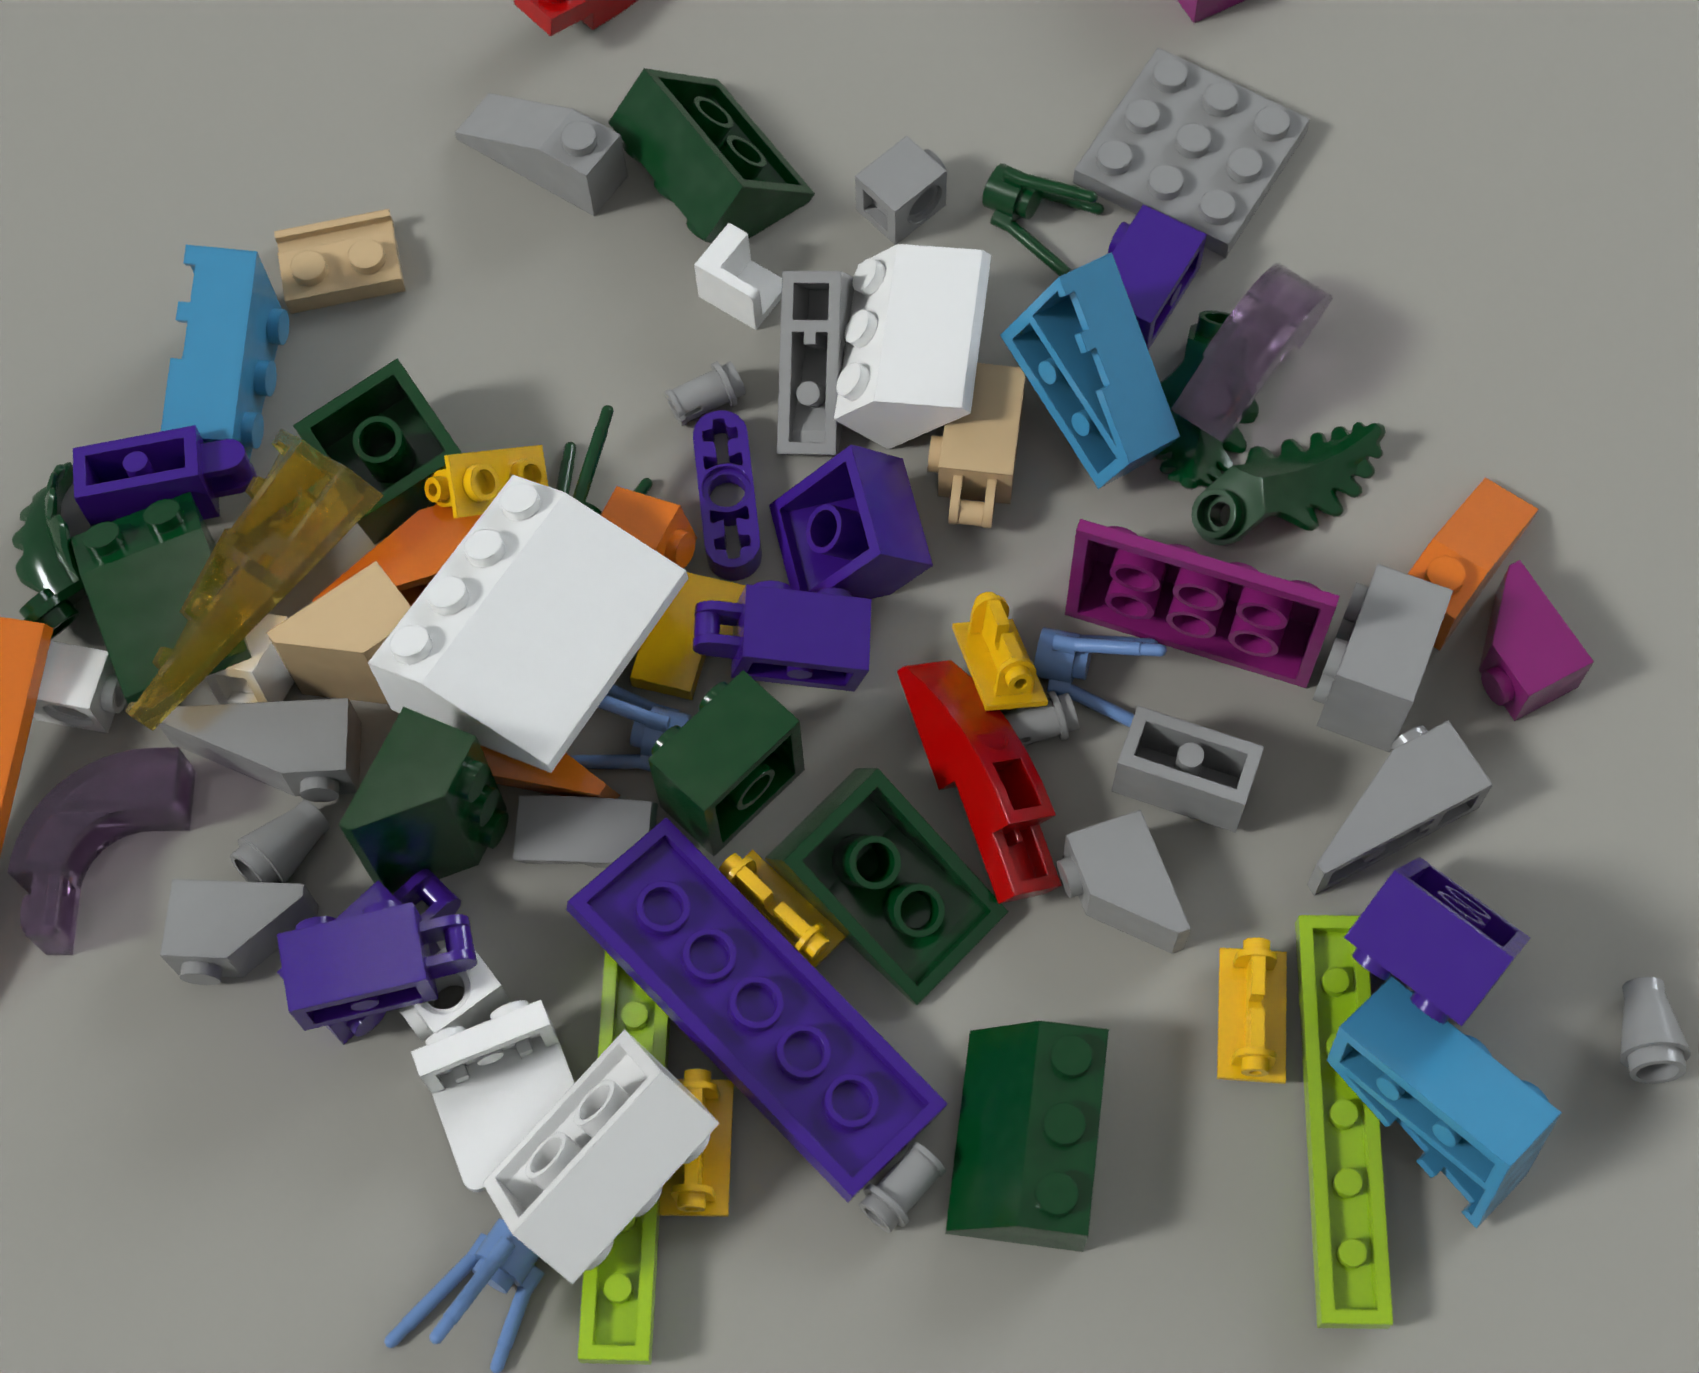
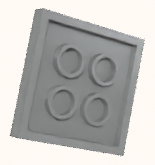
(1191, 149)

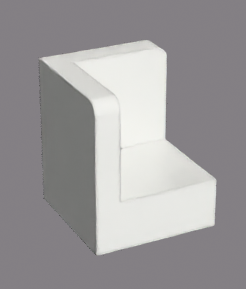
(734, 281)
(258, 678)

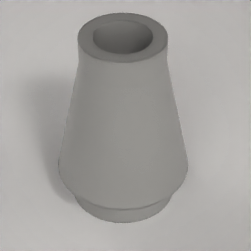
(280, 845)
(1651, 1034)

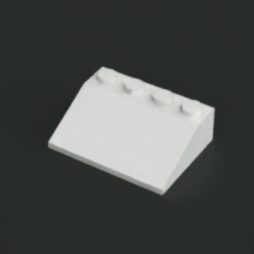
(527, 624)

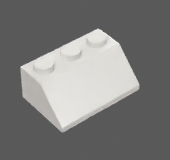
(912, 341)
(599, 1158)

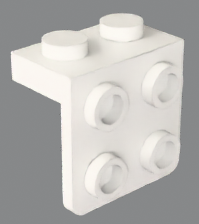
(493, 1083)

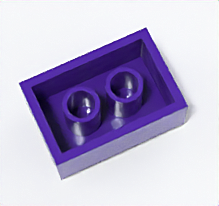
(1435, 941)

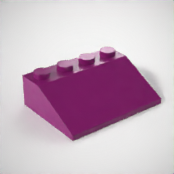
(1198, 603)

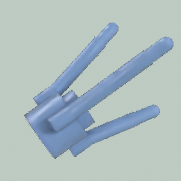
(1068, 656)
(649, 724)
(496, 1261)

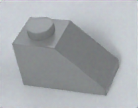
(1124, 881)
(228, 925)

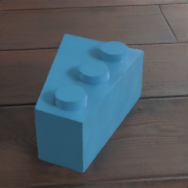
(227, 348)
(1094, 370)
(1446, 1094)

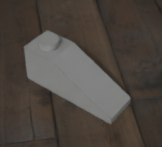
(549, 147)
(811, 359)
(290, 745)
(1416, 792)

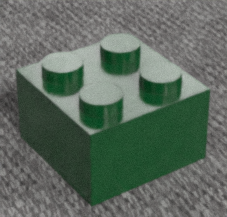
(387, 439)
(727, 761)

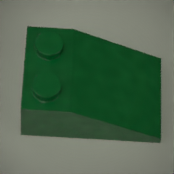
(138, 581)
(888, 883)

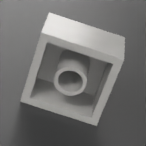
(1380, 656)

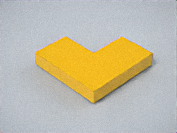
(667, 655)

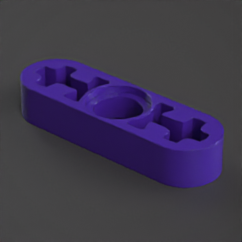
(716, 517)

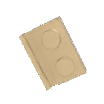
(339, 261)

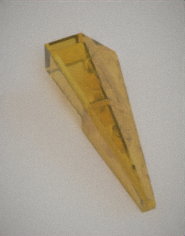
(271, 547)

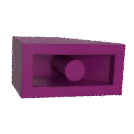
(1528, 648)

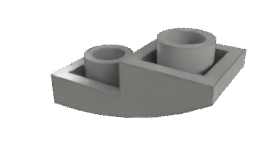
(579, 829)

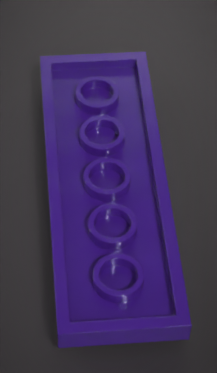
(757, 1008)

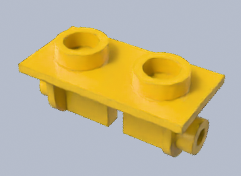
(477, 477)
(998, 657)
(782, 906)
(1252, 1013)
(704, 1183)

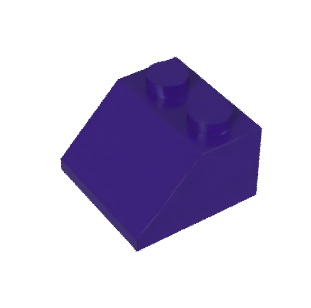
(852, 526)

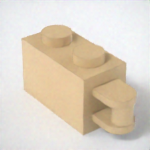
(980, 450)

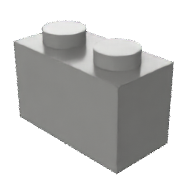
(1186, 768)

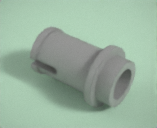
(706, 393)
(1044, 722)
(901, 1187)

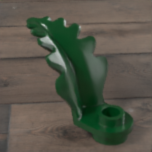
(1196, 455)
(1288, 484)
(48, 556)

